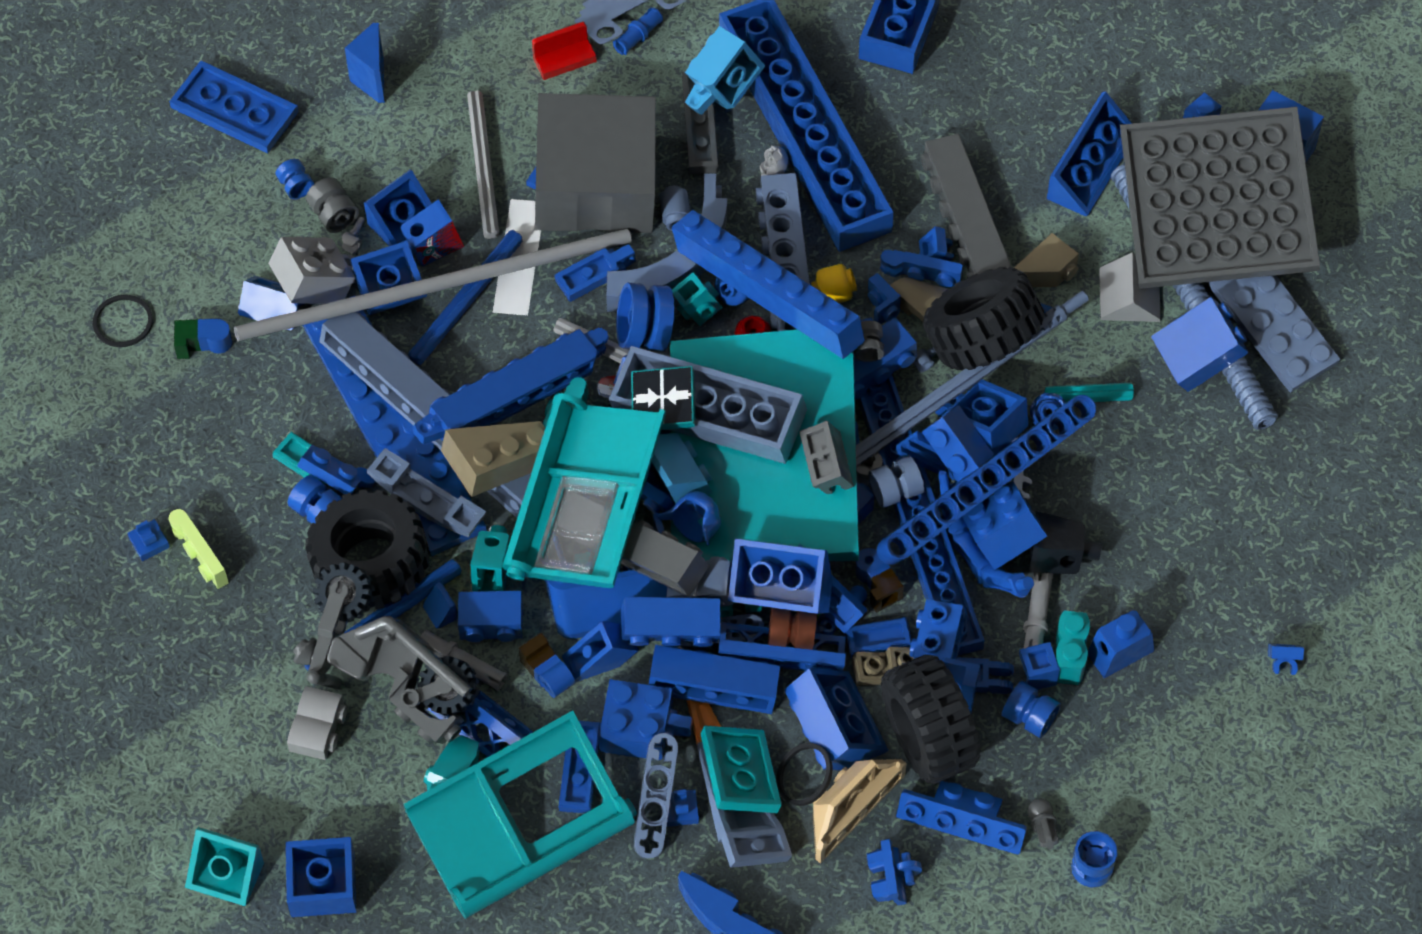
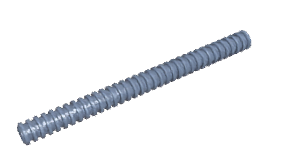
(1238, 374)

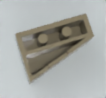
(492, 453)

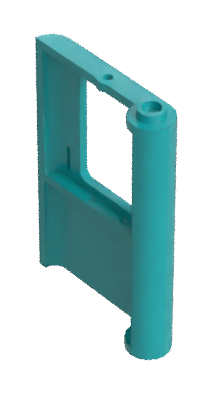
(476, 837)

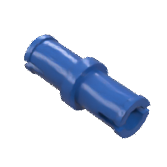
(637, 31)

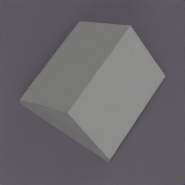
(1121, 293)

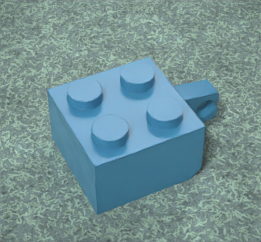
(722, 72)

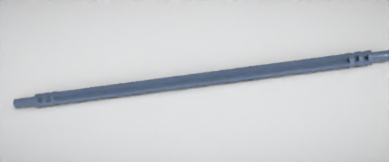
(956, 386)

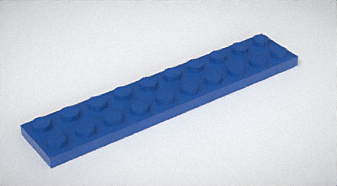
(388, 429)

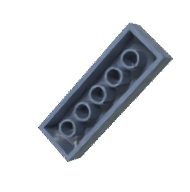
(727, 407)

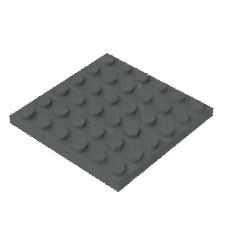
(1219, 198)

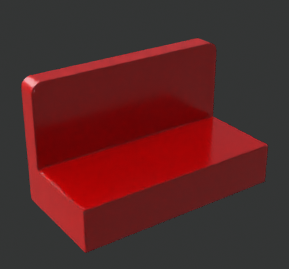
(563, 51)

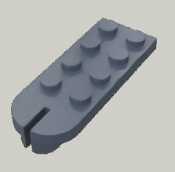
(1277, 328)

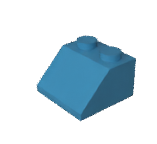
(677, 467)

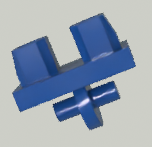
(889, 860)

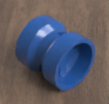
(293, 176)

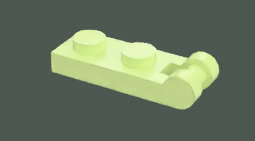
(197, 548)

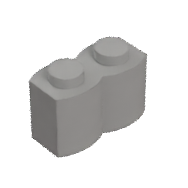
(316, 723)

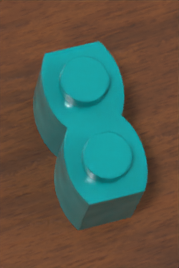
(1071, 646)

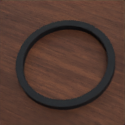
(118, 298)
(829, 769)

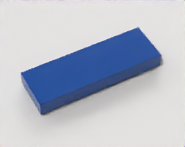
(577, 784)

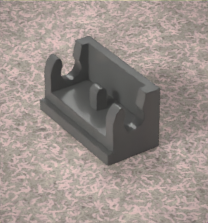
(826, 457)

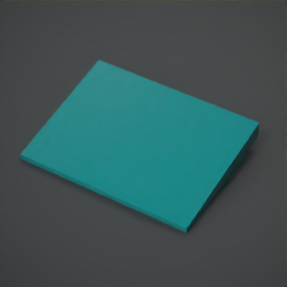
(763, 496)

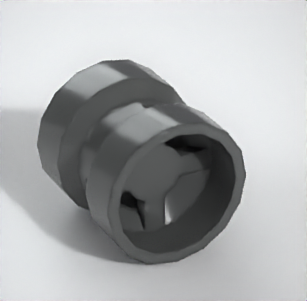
(872, 348)

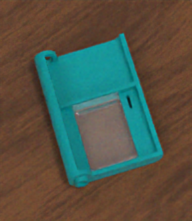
(583, 493)

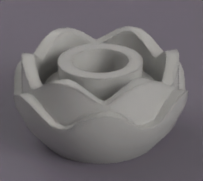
(775, 161)

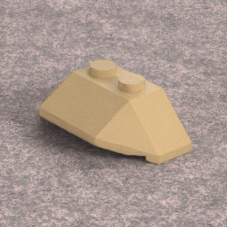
(851, 800)

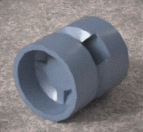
(899, 480)

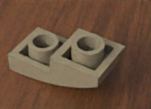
(871, 666)

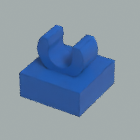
(936, 244)
(148, 539)
(1285, 653)
(683, 808)

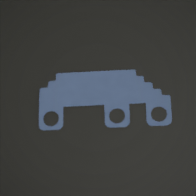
(601, 12)

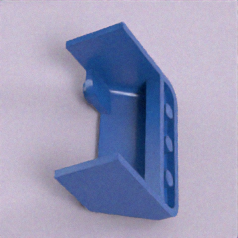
(583, 607)

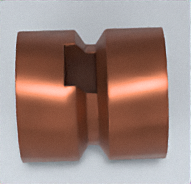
(793, 629)

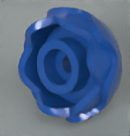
(1042, 403)

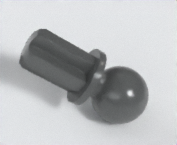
(1043, 822)

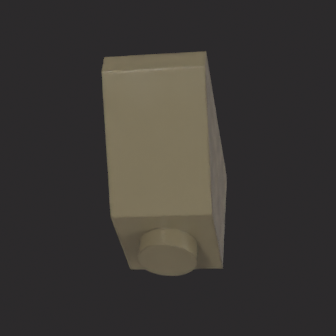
(1050, 263)

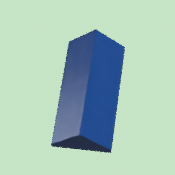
(1089, 158)

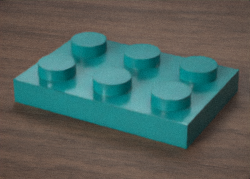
(740, 769)

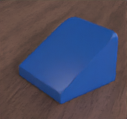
(440, 606)

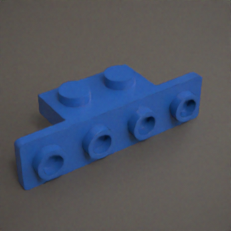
(963, 814)

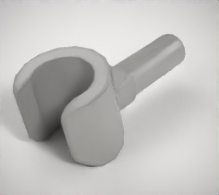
(351, 242)

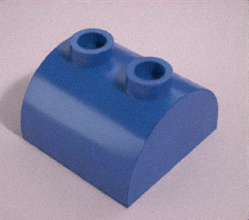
(384, 270)

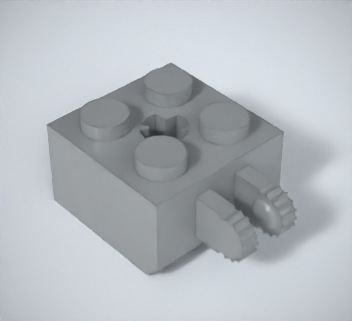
(312, 270)

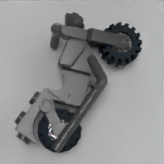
(387, 648)

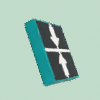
(666, 390)

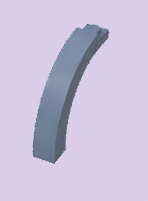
(676, 266)

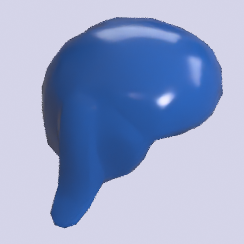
(690, 510)

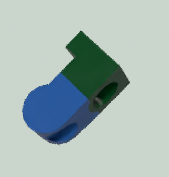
(201, 336)

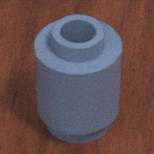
(673, 205)

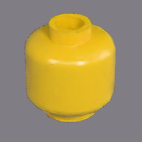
(836, 282)

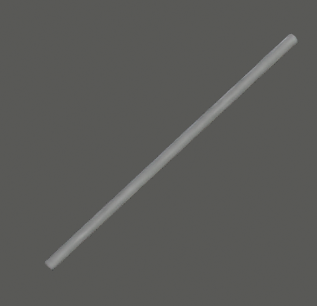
(431, 285)

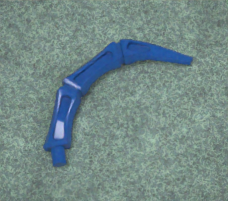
(964, 543)

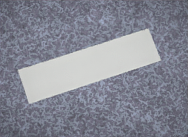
(515, 288)

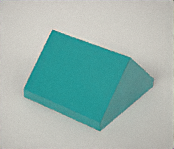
(223, 866)

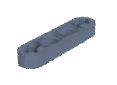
(659, 796)

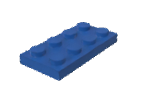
(234, 106)

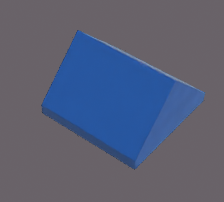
(366, 62)
(395, 206)

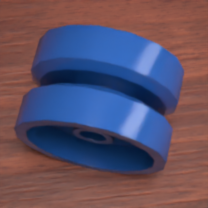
(645, 316)

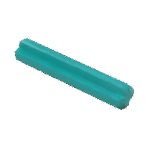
(1096, 392)

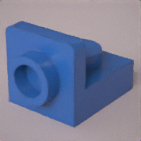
(883, 298)

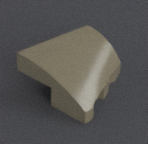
(916, 295)

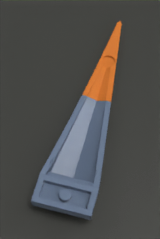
(745, 835)

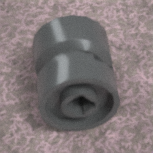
(332, 205)

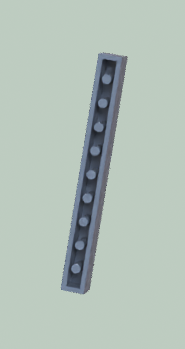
(397, 382)

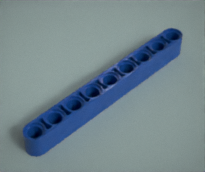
(975, 485)

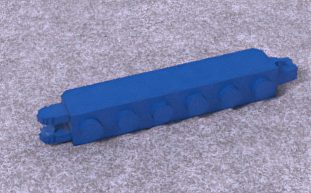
(514, 386)

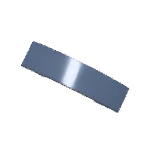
(426, 498)

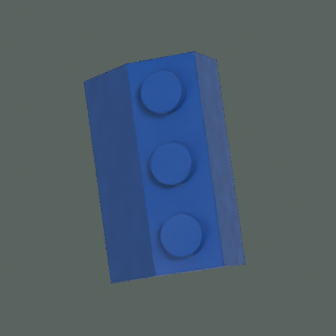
(780, 576)
(670, 620)
(835, 717)

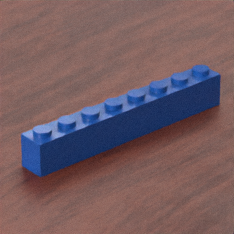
(768, 284)

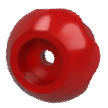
(752, 323)

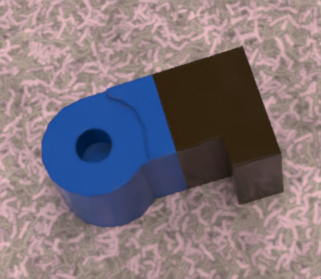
(880, 578)
(545, 666)

